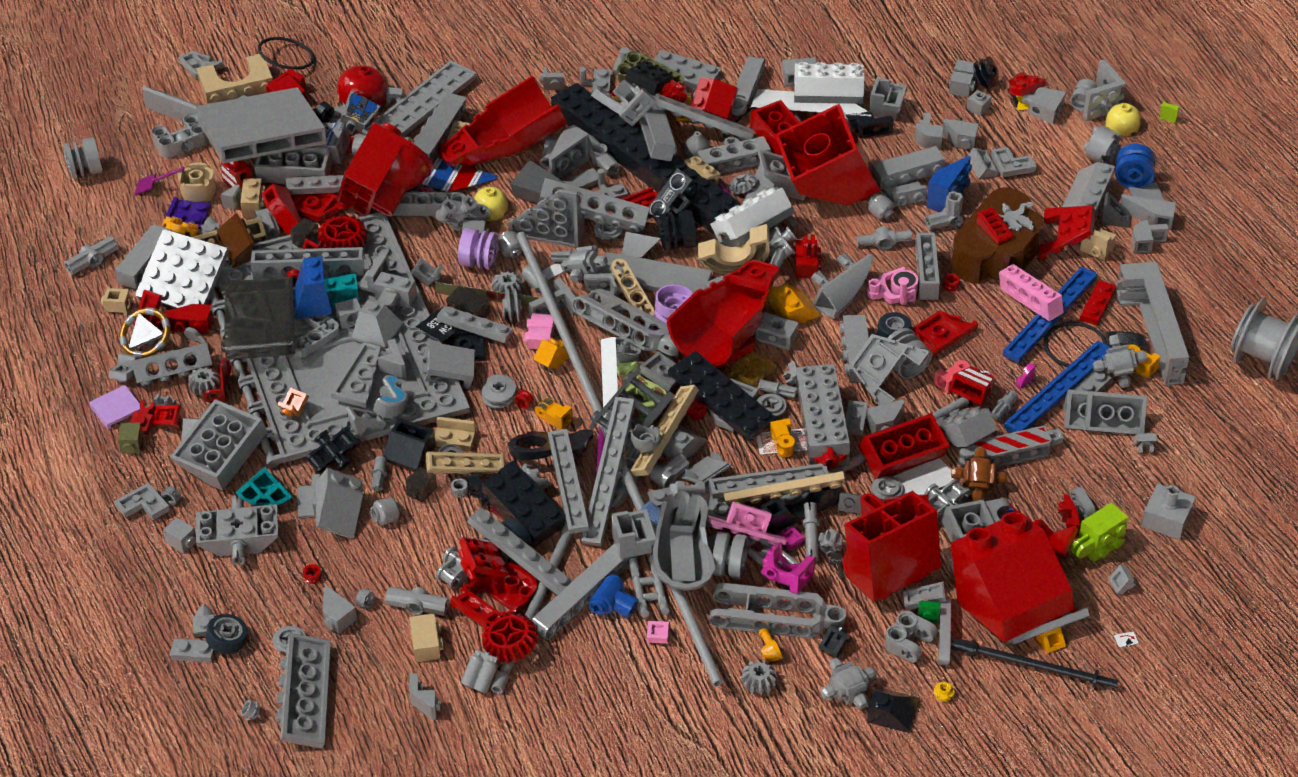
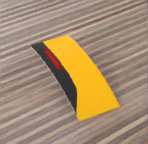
(1018, 102)

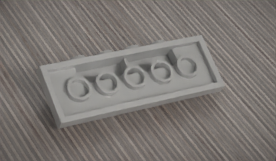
(304, 691)

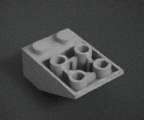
(967, 426)

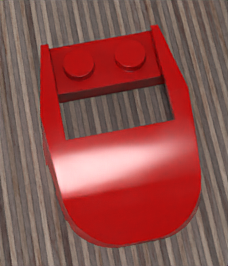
(513, 592)

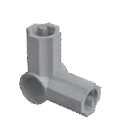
(949, 216)

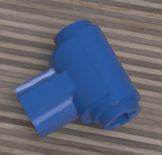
(612, 597)

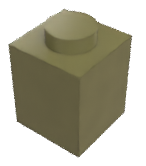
(130, 438)

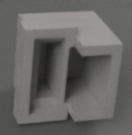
(887, 98)
(632, 533)

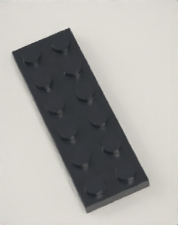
(722, 396)

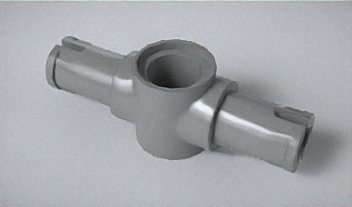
(884, 238)

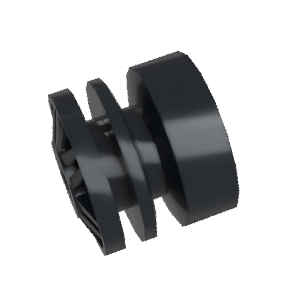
(677, 230)

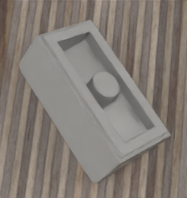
(982, 164)

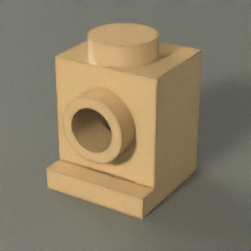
(116, 300)

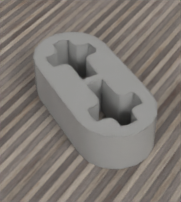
(1082, 502)

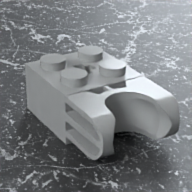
(967, 516)

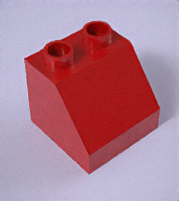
(827, 159)
(1010, 576)

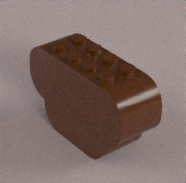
(978, 257)

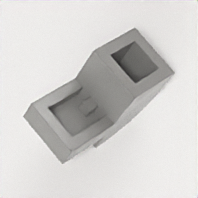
(927, 134)
(1145, 235)

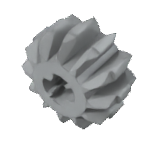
(507, 281)
(204, 380)
(759, 677)

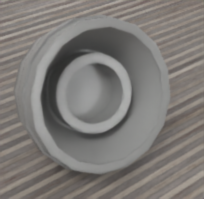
(694, 144)

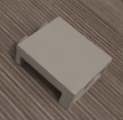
(449, 363)

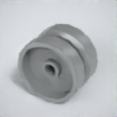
(729, 555)

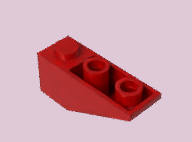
(281, 206)
(193, 315)

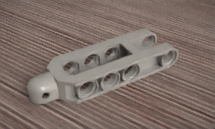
(614, 308)
(750, 597)

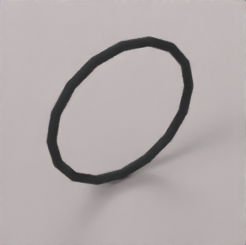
(288, 40)
(1068, 324)

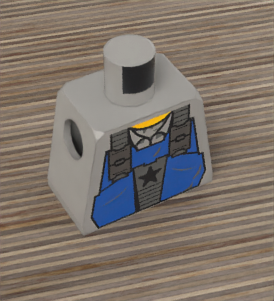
(358, 112)

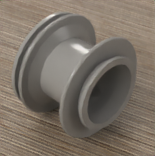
(1266, 339)

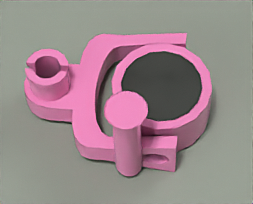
(903, 287)

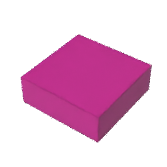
(793, 538)

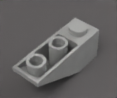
(1149, 209)

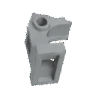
(631, 98)

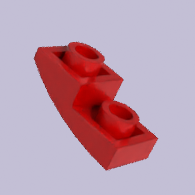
(1069, 513)

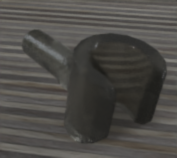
(835, 559)

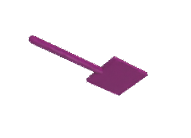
(147, 183)

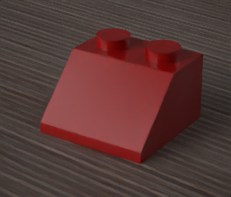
(715, 97)

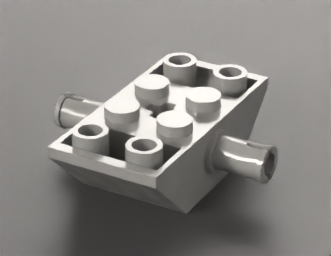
(237, 529)

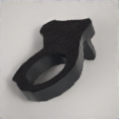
(578, 441)

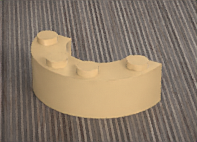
(728, 259)

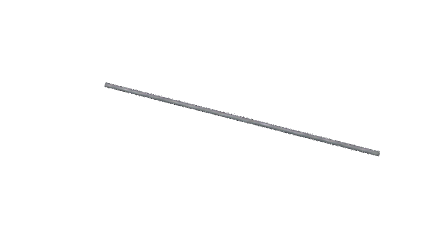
(624, 469)

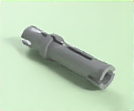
(811, 524)

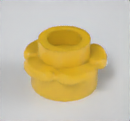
(941, 695)

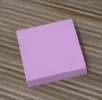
(115, 406)

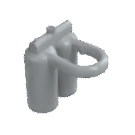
(480, 671)

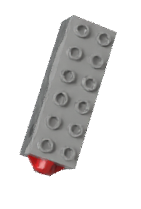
(822, 416)

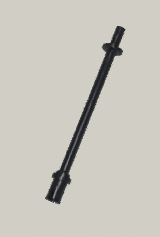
(974, 648)

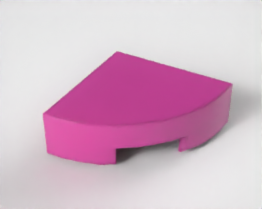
(1027, 377)

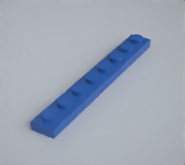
(1039, 326)
(1056, 389)

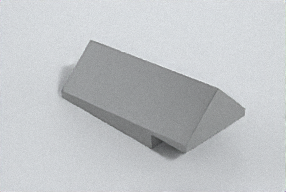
(1105, 412)

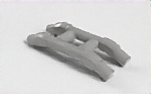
(639, 582)

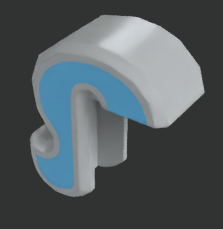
(393, 400)

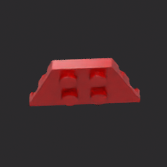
(317, 206)
(943, 330)

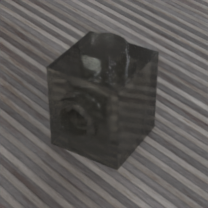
(304, 230)
(420, 484)

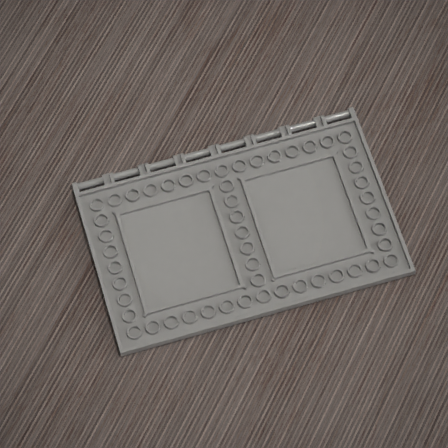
(323, 368)

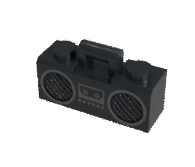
(674, 195)

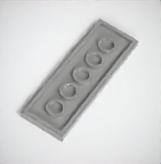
(657, 274)

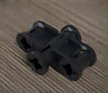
(332, 450)

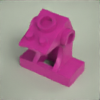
(786, 573)

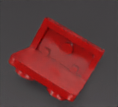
(1060, 539)

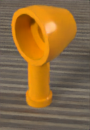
(771, 650)

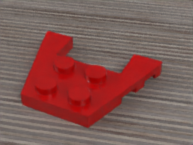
(1074, 226)

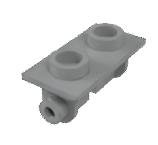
(850, 502)

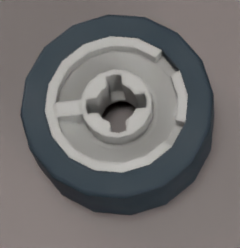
(226, 633)

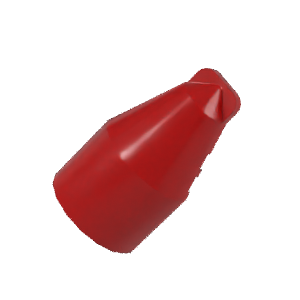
(506, 127)
(724, 314)

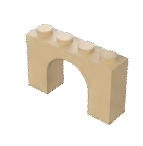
(219, 90)

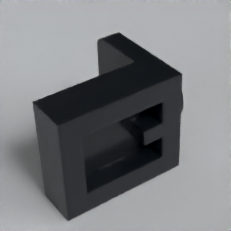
(834, 641)

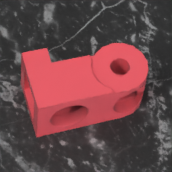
(944, 378)

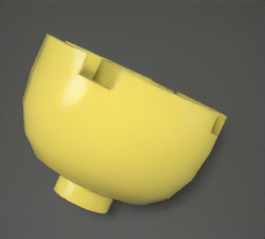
(1123, 119)
(495, 201)

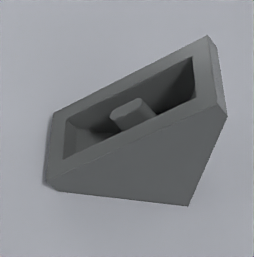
(1114, 213)

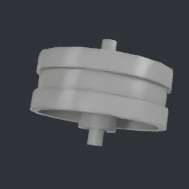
(626, 351)

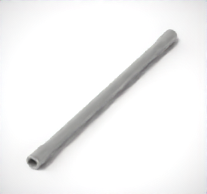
(503, 675)

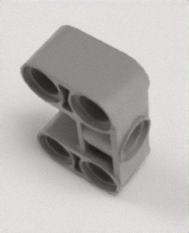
(180, 141)

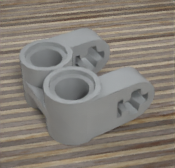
(906, 628)

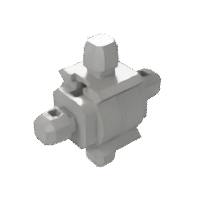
(584, 262)
(1119, 361)
(848, 683)

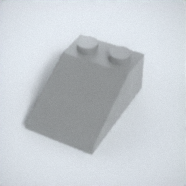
(569, 152)
(776, 171)
(338, 502)

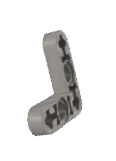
(606, 98)
(306, 346)

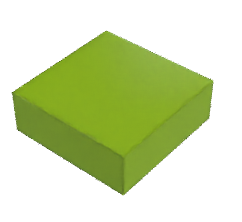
(1169, 112)

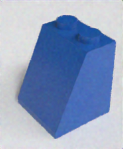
(312, 290)

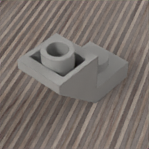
(423, 699)

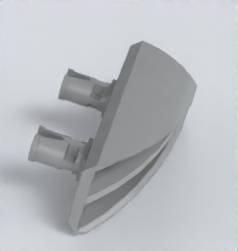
(842, 290)

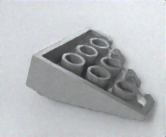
(553, 220)

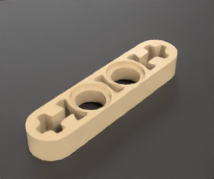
(629, 292)

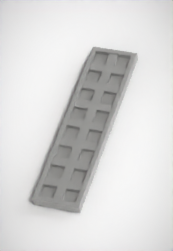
(422, 100)

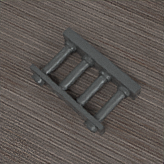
(650, 414)

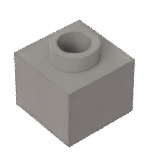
(979, 102)

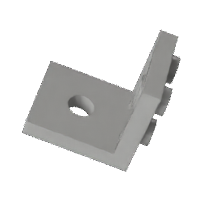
(1106, 94)

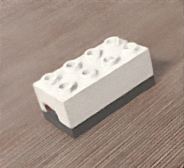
(828, 83)
(766, 208)

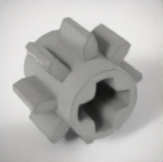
(830, 541)

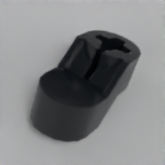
(324, 111)
(475, 489)

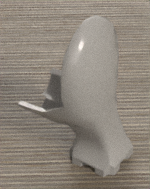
(683, 538)

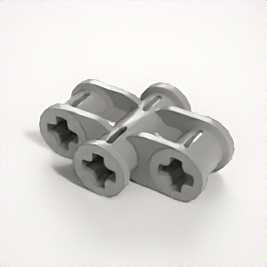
(460, 211)
(781, 240)
(949, 495)
(452, 571)

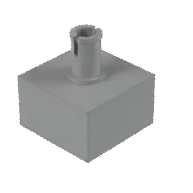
(1168, 511)

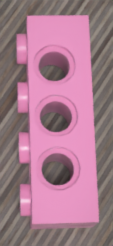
(1031, 292)

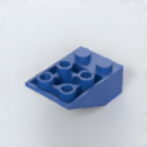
(948, 179)

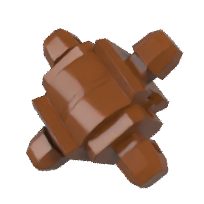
(979, 475)

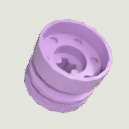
(478, 248)
(669, 299)

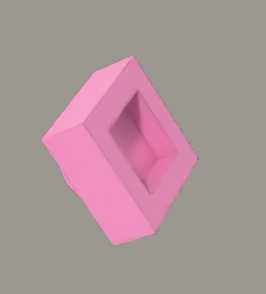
(657, 632)

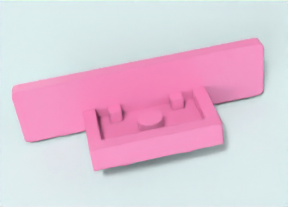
(749, 521)

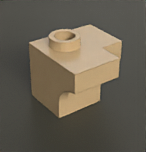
(1099, 244)

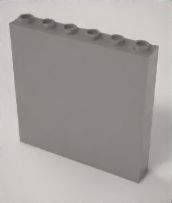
(261, 125)

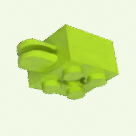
(1101, 533)

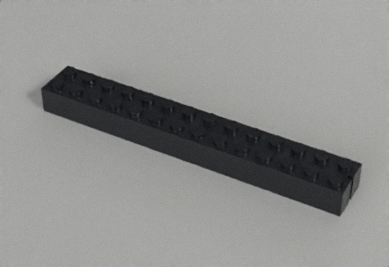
(630, 150)

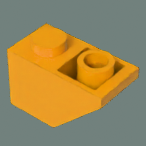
(551, 353)

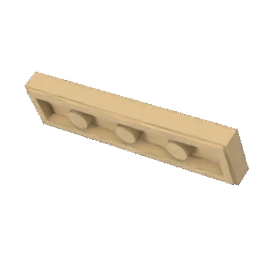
(464, 463)

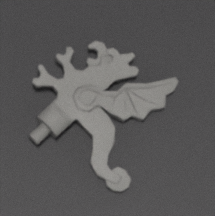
(1012, 217)

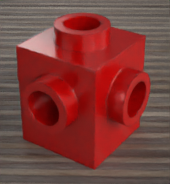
(675, 91)

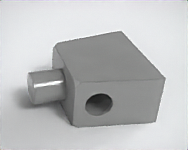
(1045, 103)

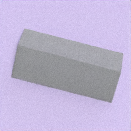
(168, 104)

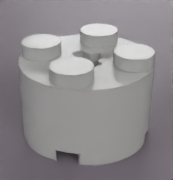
(1103, 145)

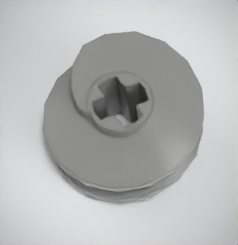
(511, 305)
(498, 391)

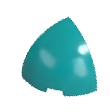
(263, 490)

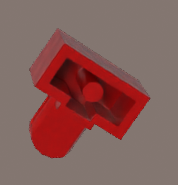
(807, 257)

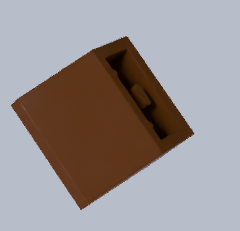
(235, 237)

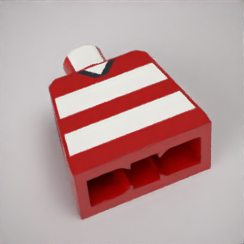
(235, 172)
(972, 384)

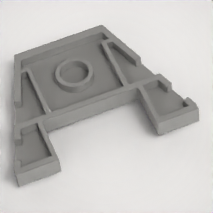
(878, 360)

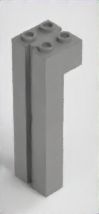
(1145, 287)

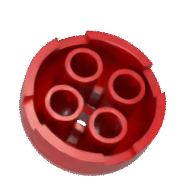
(364, 81)

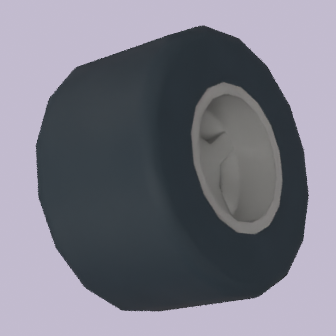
(892, 322)

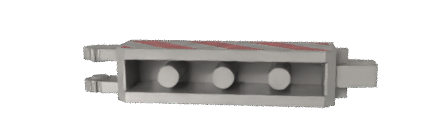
(1015, 446)

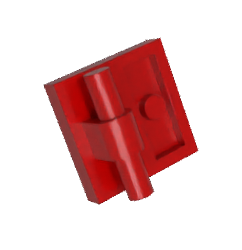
(481, 558)

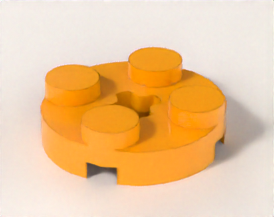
(175, 224)

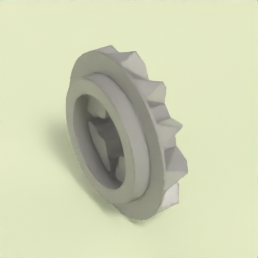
(743, 183)
(599, 231)
(774, 401)
(878, 486)
(281, 636)

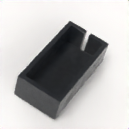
(520, 498)

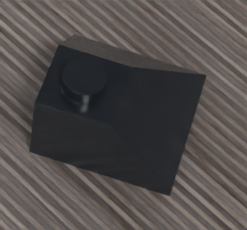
(892, 709)

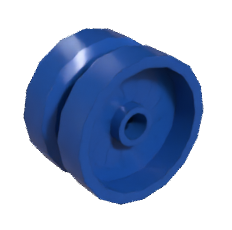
(1135, 166)

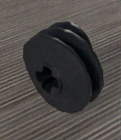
(986, 73)

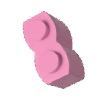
(540, 327)

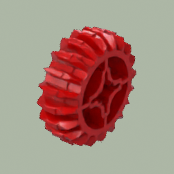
(342, 233)
(510, 638)

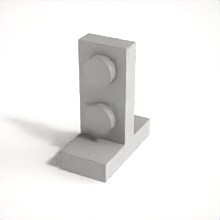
(562, 295)

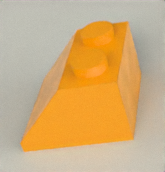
(792, 304)

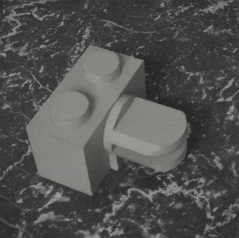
(395, 290)

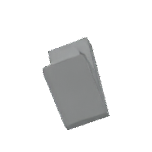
(392, 362)
(363, 419)

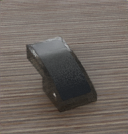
(1129, 338)

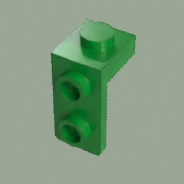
(929, 611)

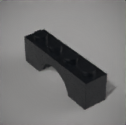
(792, 512)

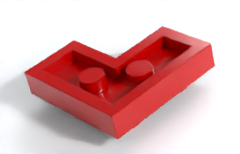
(1025, 84)

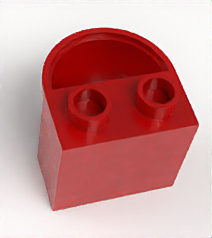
(383, 171)
(891, 544)

